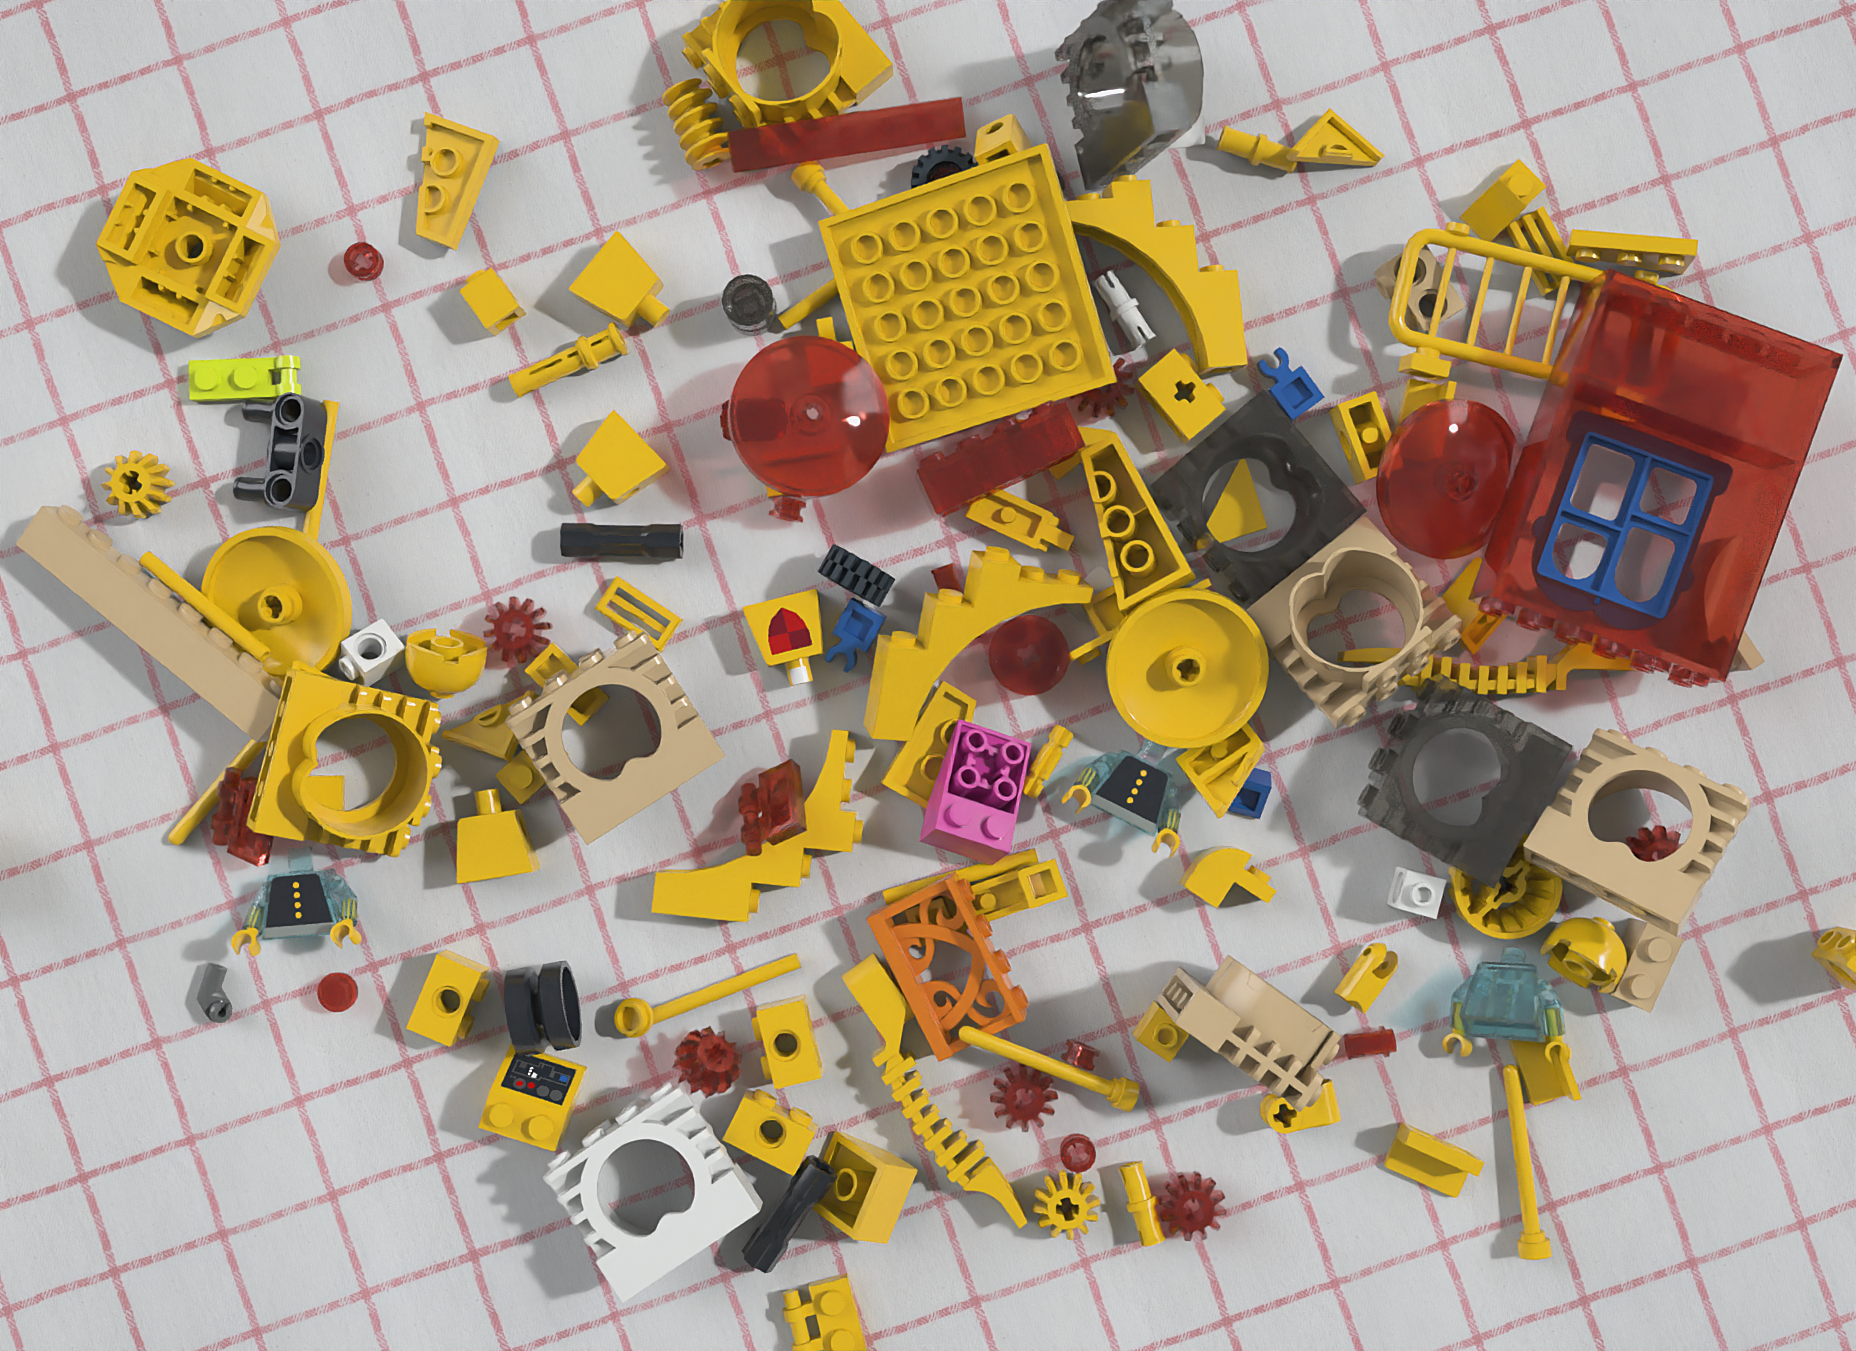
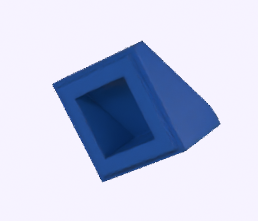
(1253, 794)

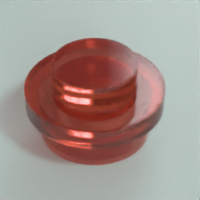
(337, 992)

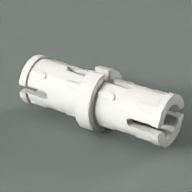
(1123, 309)

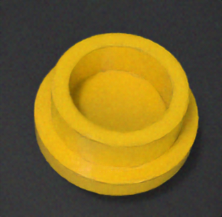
(633, 1017)

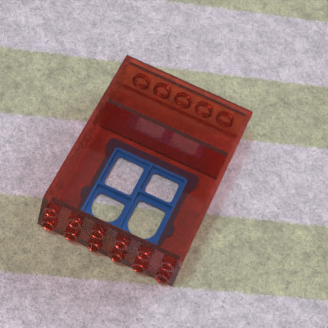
(1677, 394)

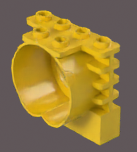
(828, 27)
(304, 710)

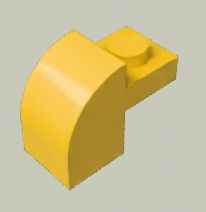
(1216, 871)

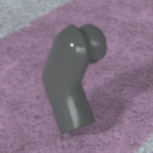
(211, 995)

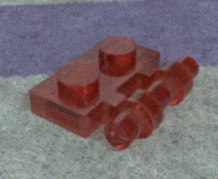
(781, 806)
(243, 842)

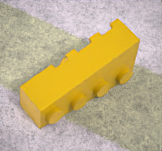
(1134, 533)

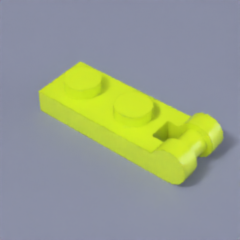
(242, 378)

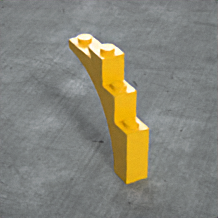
(1168, 253)
(950, 621)
(728, 888)

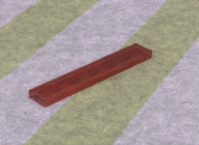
(846, 134)

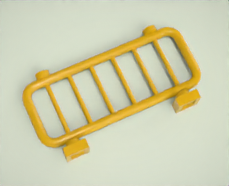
(1425, 360)

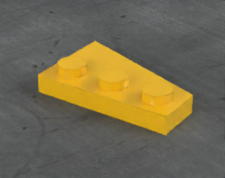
(453, 175)
(1634, 250)
(920, 760)

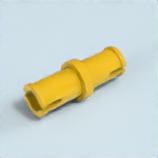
(1256, 149)
(1141, 1203)

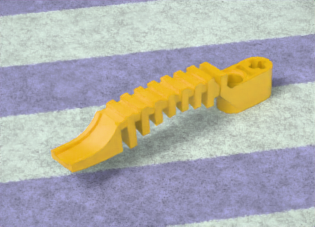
(1515, 678)
(889, 1010)

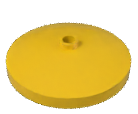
(283, 594)
(1207, 697)

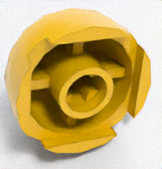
(443, 662)
(1586, 952)

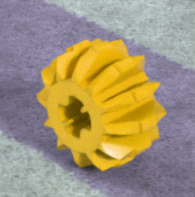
(148, 473)
(1053, 1214)

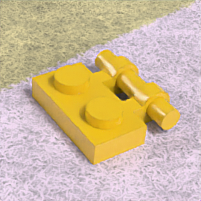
(835, 1314)

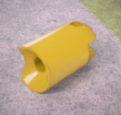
(1368, 976)

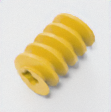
(695, 125)

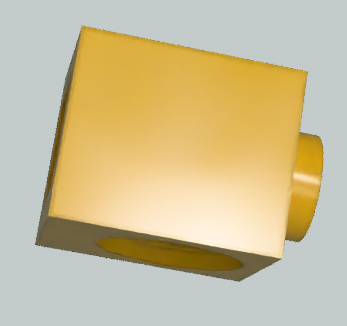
(491, 300)
(1160, 1032)

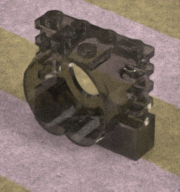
(1131, 85)
(1320, 497)
(1528, 767)

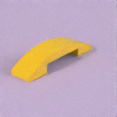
(1004, 894)

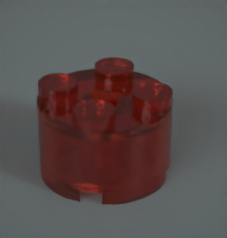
(1048, 645)

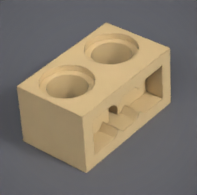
(1424, 287)

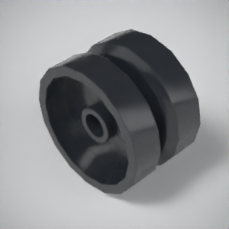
(542, 1008)

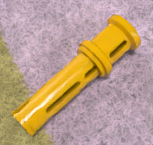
(586, 353)

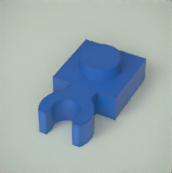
(1293, 390)
(857, 629)

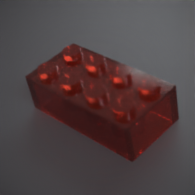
(999, 461)

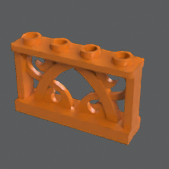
(895, 944)

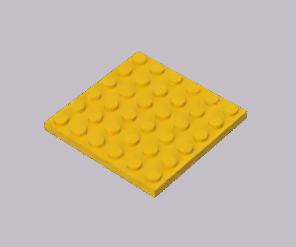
(969, 297)

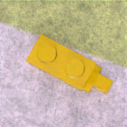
(1020, 521)

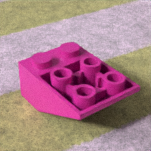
(977, 794)

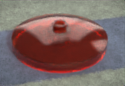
(780, 439)
(1446, 477)

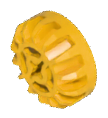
(1532, 888)

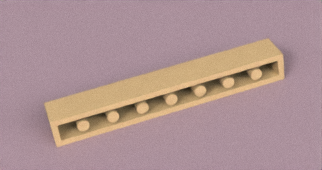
(154, 618)

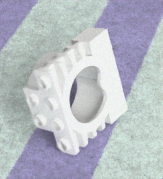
(639, 1256)

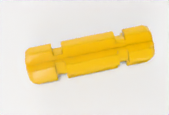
(1046, 761)

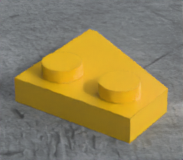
(1222, 767)

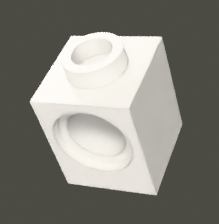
(376, 639)
(1416, 892)

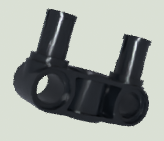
(293, 452)

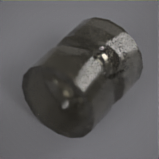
(749, 305)

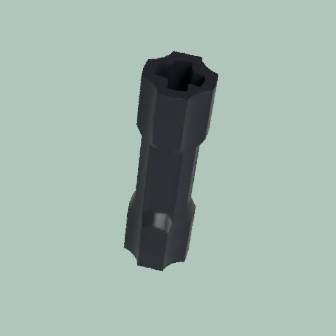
(594, 540)
(773, 1236)

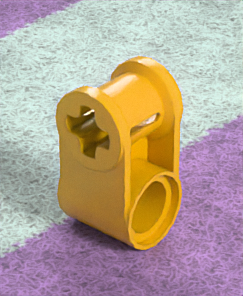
(1321, 1113)

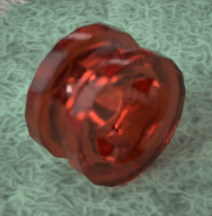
(363, 273)
(787, 509)
(1080, 1054)
(1088, 1147)

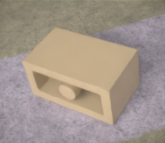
(1648, 963)

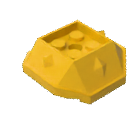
(159, 223)

